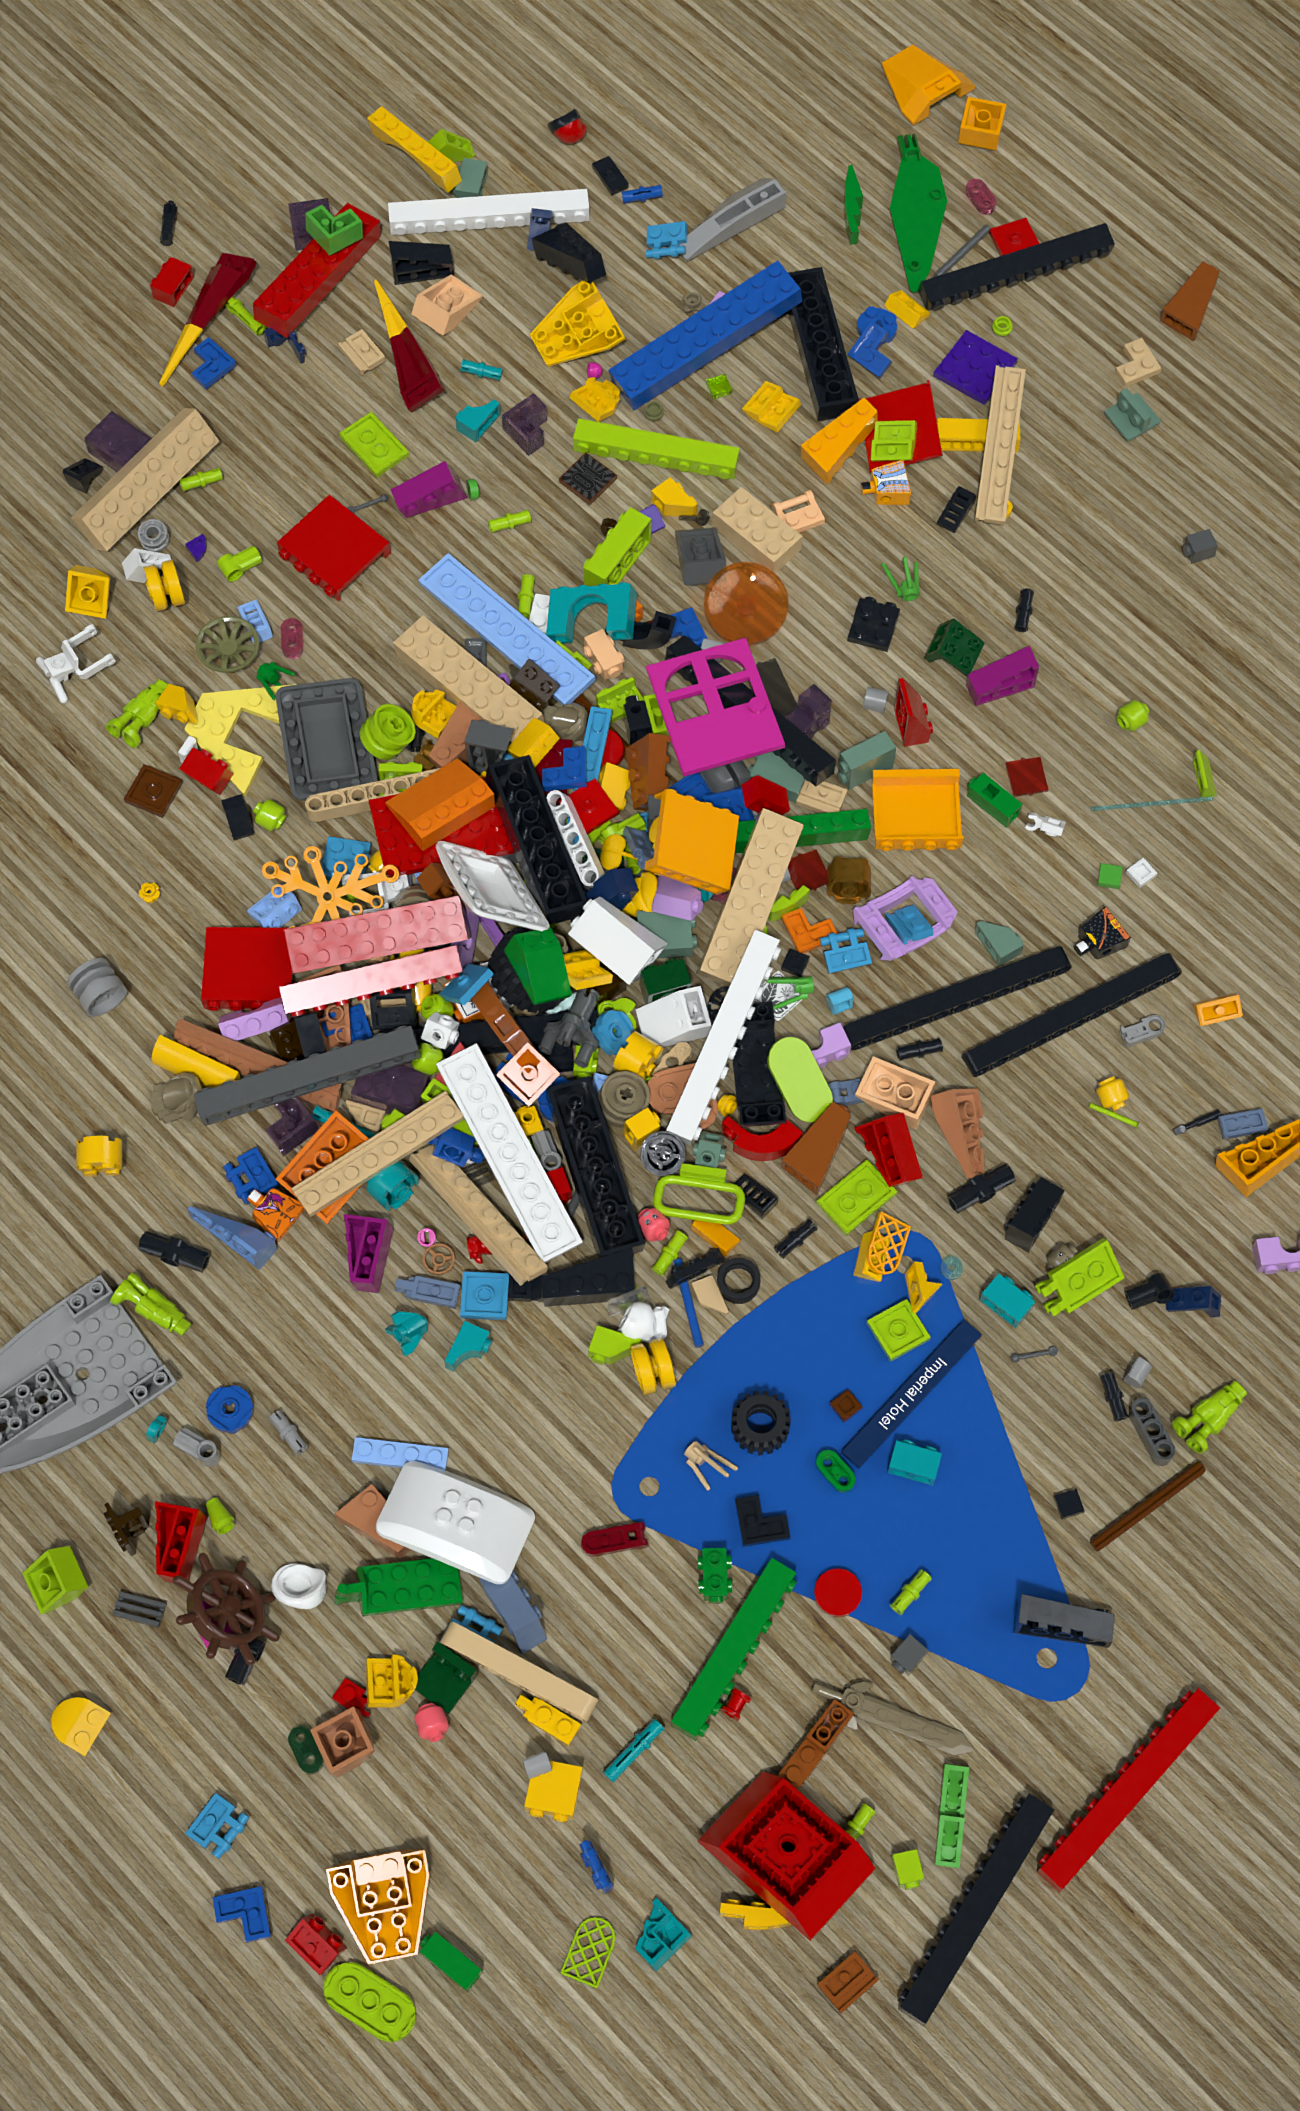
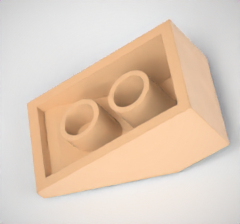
(445, 304)
(896, 1091)

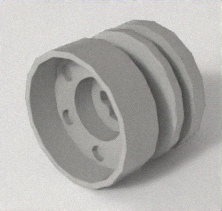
(96, 987)

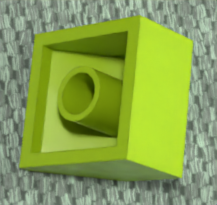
(55, 1579)

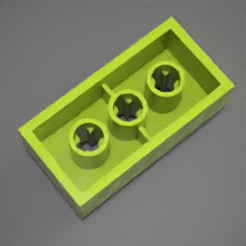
(619, 550)

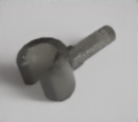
(701, 519)

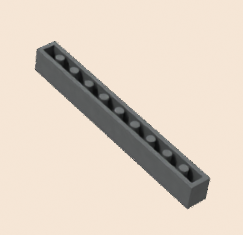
(307, 1075)

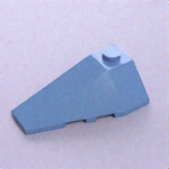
(243, 1239)

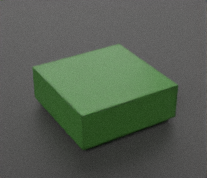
(1110, 876)

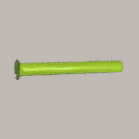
(1114, 1115)

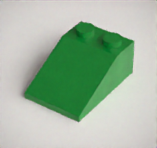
(539, 965)

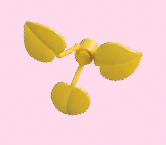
(611, 858)

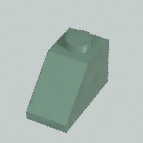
(999, 942)

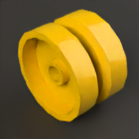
(163, 585)
(656, 1365)

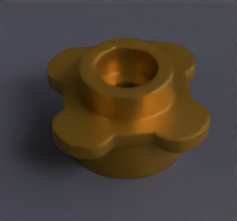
(426, 749)

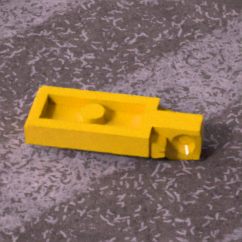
(549, 1719)

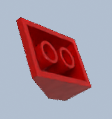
(911, 715)

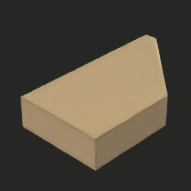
(366, 1116)
(709, 1295)

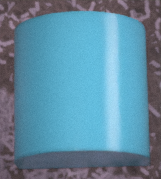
(840, 1000)

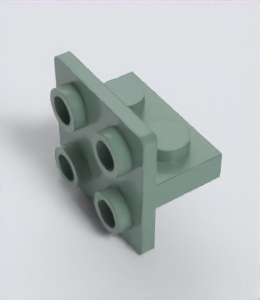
(1132, 415)

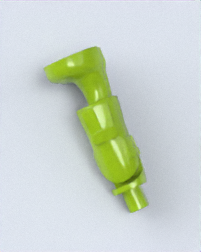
(141, 711)
(151, 1304)
(1212, 1413)

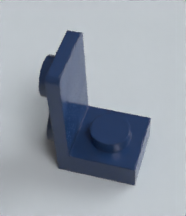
(538, 224)
(273, 338)
(1196, 1298)

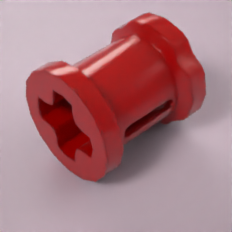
(735, 1704)

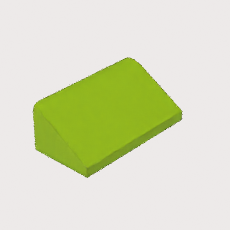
(1204, 775)

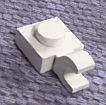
(1048, 824)

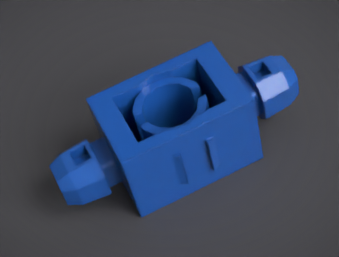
(456, 1148)

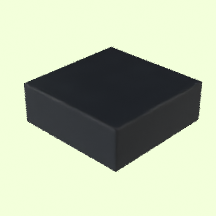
(795, 963)
(1069, 1504)

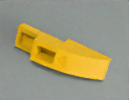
(755, 1916)

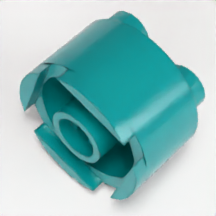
(392, 1186)

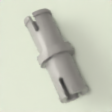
(288, 1432)

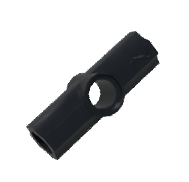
(981, 1188)
(174, 1251)

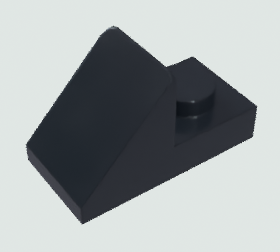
(80, 473)
(237, 817)

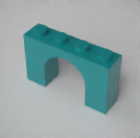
(567, 603)

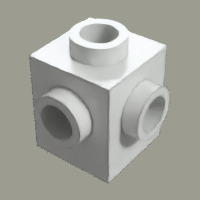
(440, 1030)

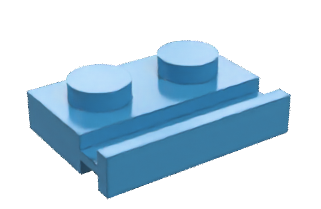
(909, 924)

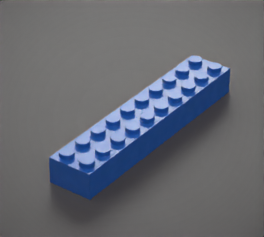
(705, 335)

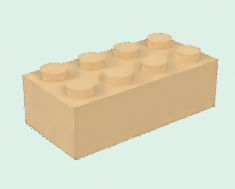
(757, 530)

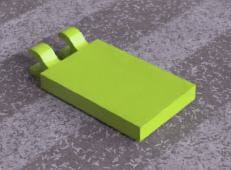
(1081, 1278)

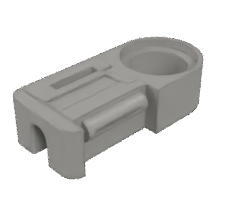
(1141, 1032)

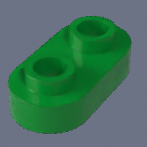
(836, 1471)

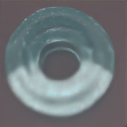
(953, 1262)

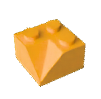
(982, 123)

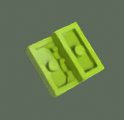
(894, 440)

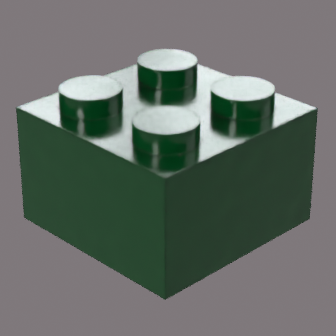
(663, 979)

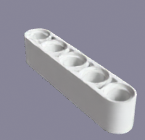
(568, 834)

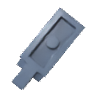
(639, 845)
(429, 1291)

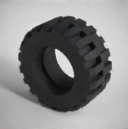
(507, 980)

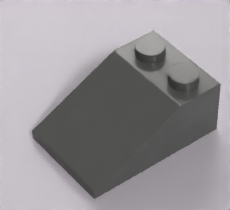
(699, 555)

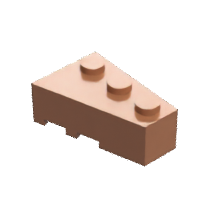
(451, 741)
(362, 1515)

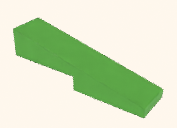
(951, 1815)

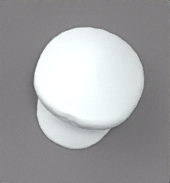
(299, 1586)

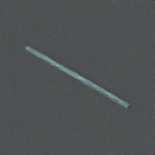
(1154, 803)

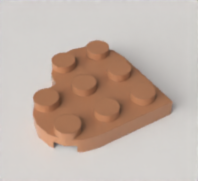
(667, 1088)

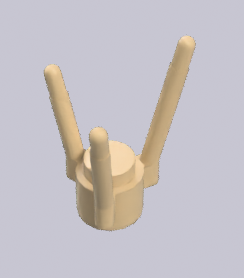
(699, 1454)

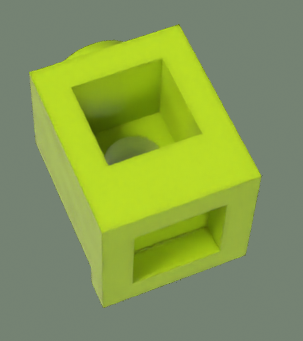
(579, 1072)

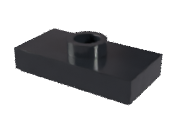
(610, 175)

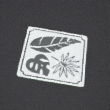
(778, 993)

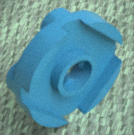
(604, 1031)

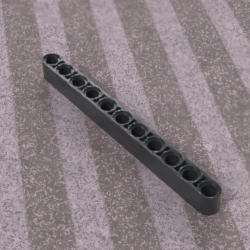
(957, 998)
(1071, 1015)

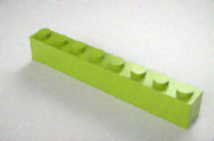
(656, 449)

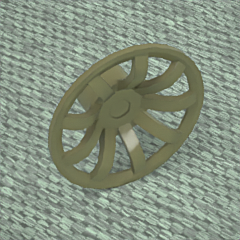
(228, 647)

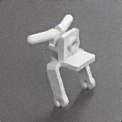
(67, 662)
(386, 890)

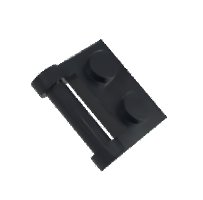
(393, 1016)

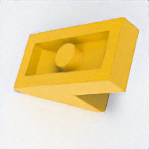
(918, 1288)

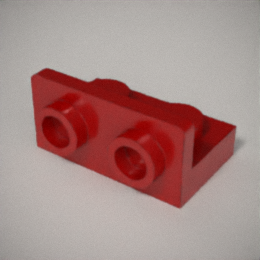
(315, 1943)

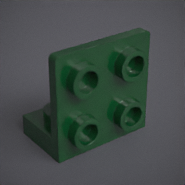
(955, 645)
(445, 1678)

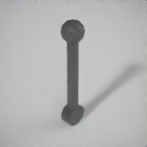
(383, 498)
(1052, 1352)

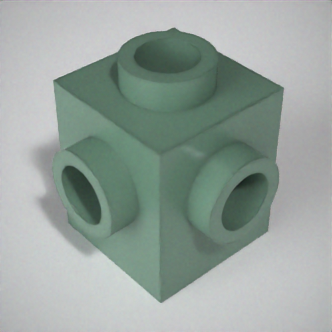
(709, 1150)

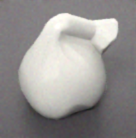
(644, 1322)

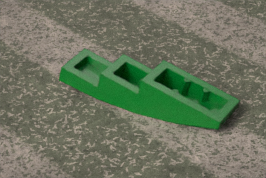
(852, 204)

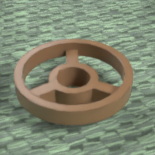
(436, 1255)

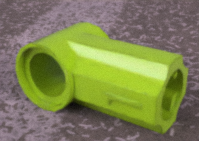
(234, 565)
(634, 821)

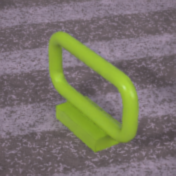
(704, 1178)

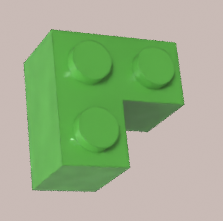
(333, 232)

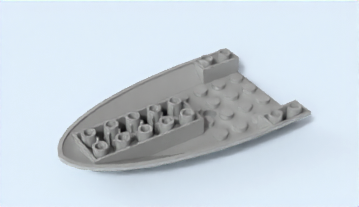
(45, 1361)

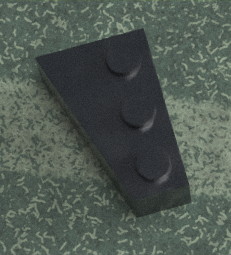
(419, 261)
(1033, 1214)

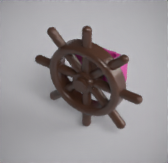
(218, 1614)

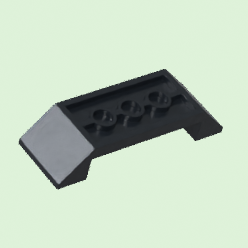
(756, 1090)

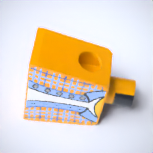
(888, 484)

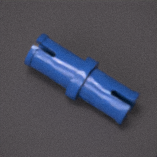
(641, 194)

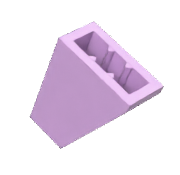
(676, 899)

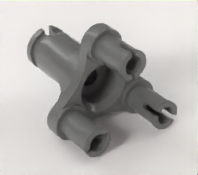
(574, 1027)

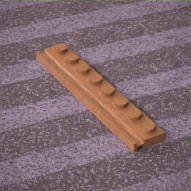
(244, 1059)

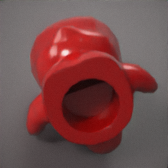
(477, 1249)

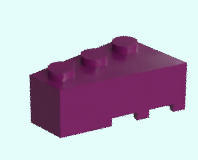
(429, 490)
(1004, 677)
(368, 1249)

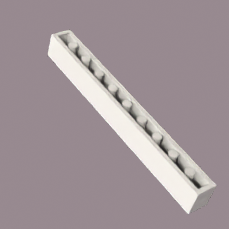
(486, 211)
(723, 1036)

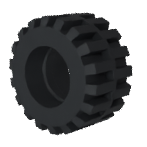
(760, 1441)

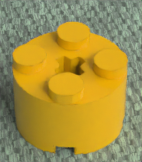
(638, 1055)
(99, 1155)

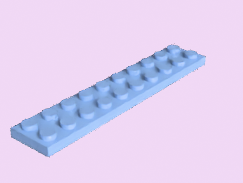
(504, 626)

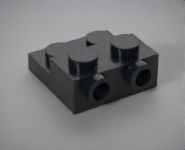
(874, 624)

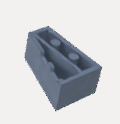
(516, 1612)

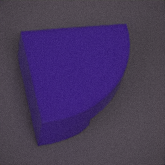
(197, 547)

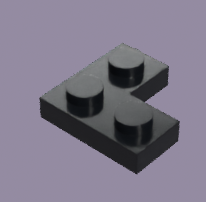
(755, 1528)

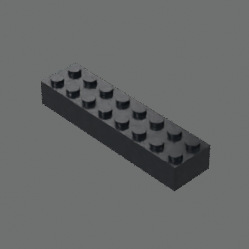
(821, 347)
(536, 839)
(594, 1167)

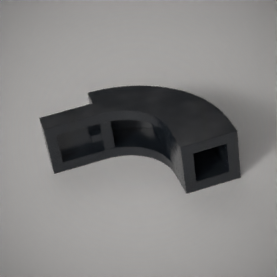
(651, 633)

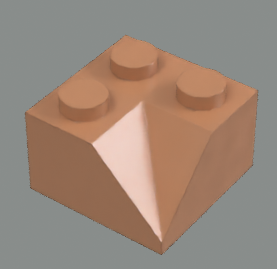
(344, 1741)

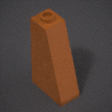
(1189, 304)
(816, 1149)

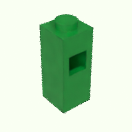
(994, 799)
(450, 1961)

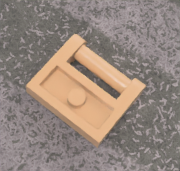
(802, 518)

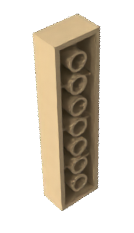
(145, 479)
(463, 677)
(750, 894)

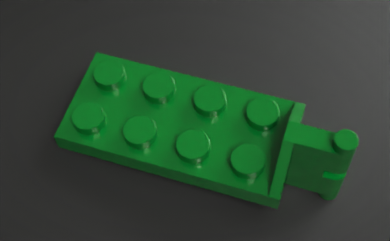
(402, 1587)

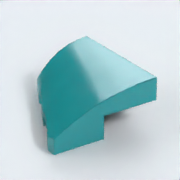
(661, 1936)

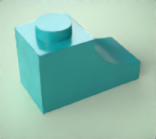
(476, 420)
(469, 1343)

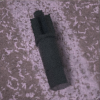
(169, 219)

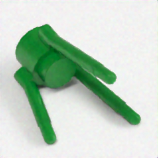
(268, 674)

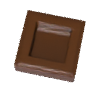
(845, 1406)

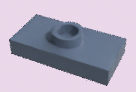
(1242, 1124)

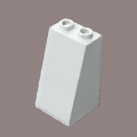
(616, 939)

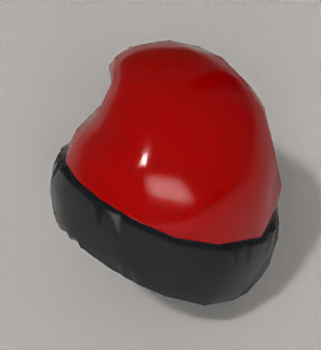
(568, 128)

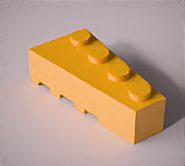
(838, 440)
(1260, 1160)

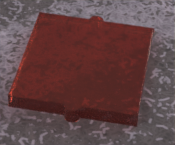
(1026, 776)
(807, 870)

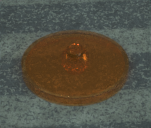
(746, 603)

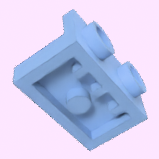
(273, 911)

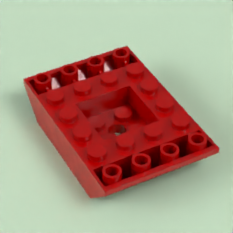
(800, 1884)

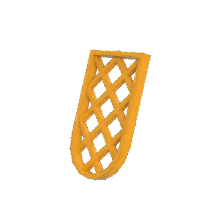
(881, 1215)

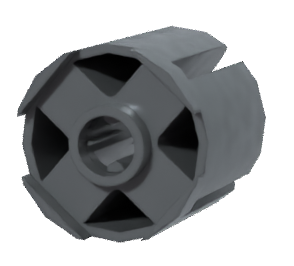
(726, 776)

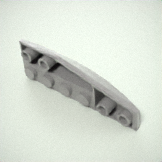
(735, 216)

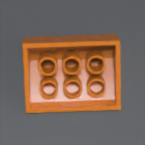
(441, 803)
(328, 1144)

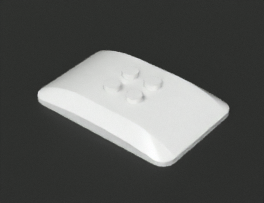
(490, 886)
(455, 1521)

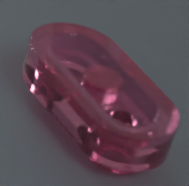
(982, 197)
(292, 636)

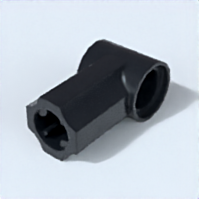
(1155, 1289)
(238, 1670)

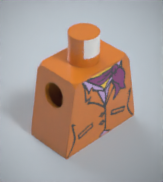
(275, 1212)

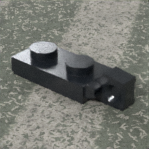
(696, 1268)

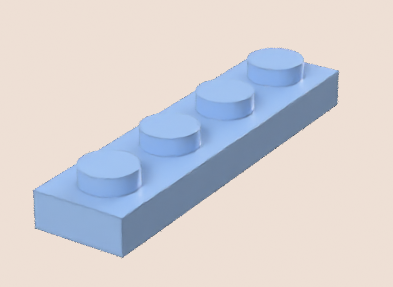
(397, 1454)

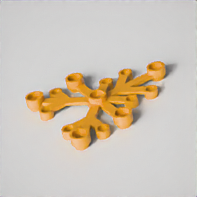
(352, 886)

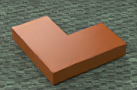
(802, 934)

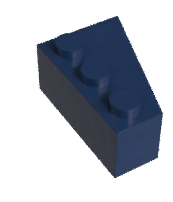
(615, 887)

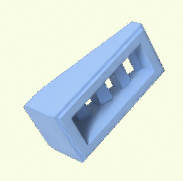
(263, 630)

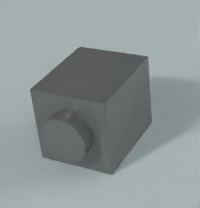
(1200, 546)
(908, 1655)

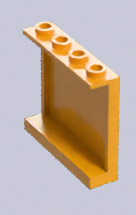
(916, 809)
(694, 842)

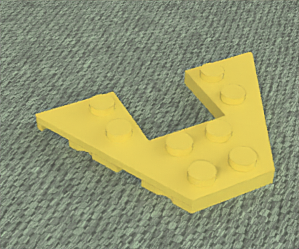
(216, 720)

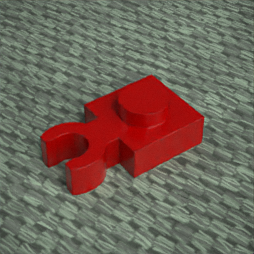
(351, 1695)

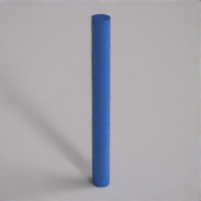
(690, 1310)

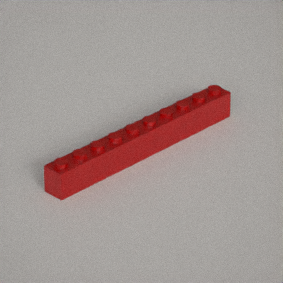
(1128, 1790)

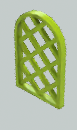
(576, 1939)

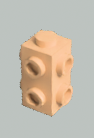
(603, 655)

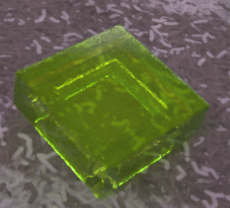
(719, 386)

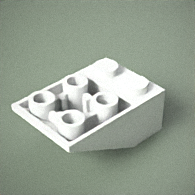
(675, 1018)

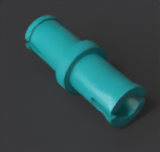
(481, 369)

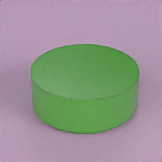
(472, 489)

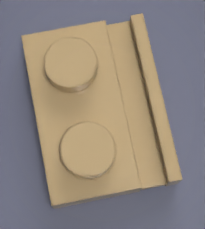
(361, 352)
(822, 798)

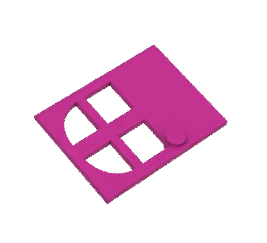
(724, 733)

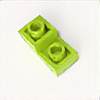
(784, 905)

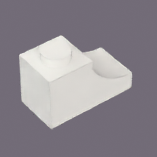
(140, 558)

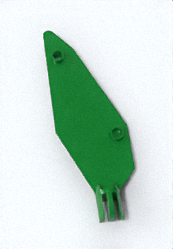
(917, 210)

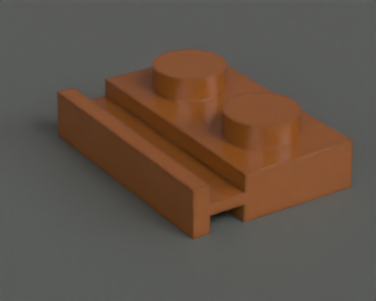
(847, 1982)

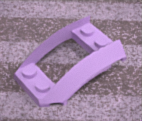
(882, 934)

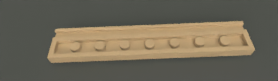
(1000, 445)
(377, 1153)
(480, 1216)

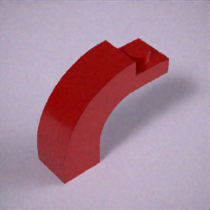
(761, 1147)

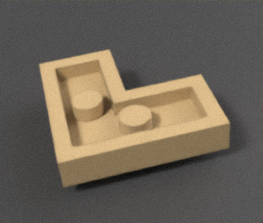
(1141, 366)

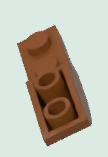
(500, 1019)
(816, 1744)

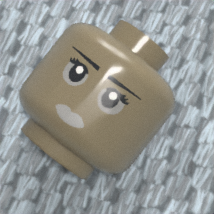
(1060, 1255)

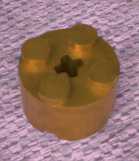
(849, 879)

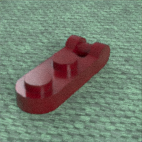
(614, 1540)

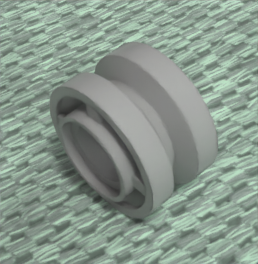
(151, 527)

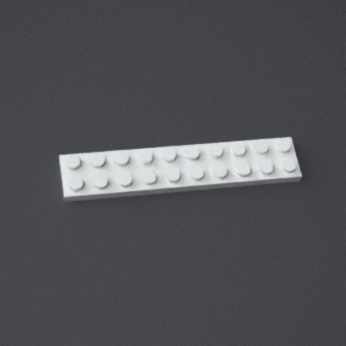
(509, 1153)

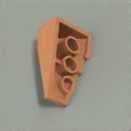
(341, 1021)
(958, 1118)

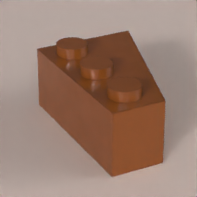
(647, 768)
(436, 882)

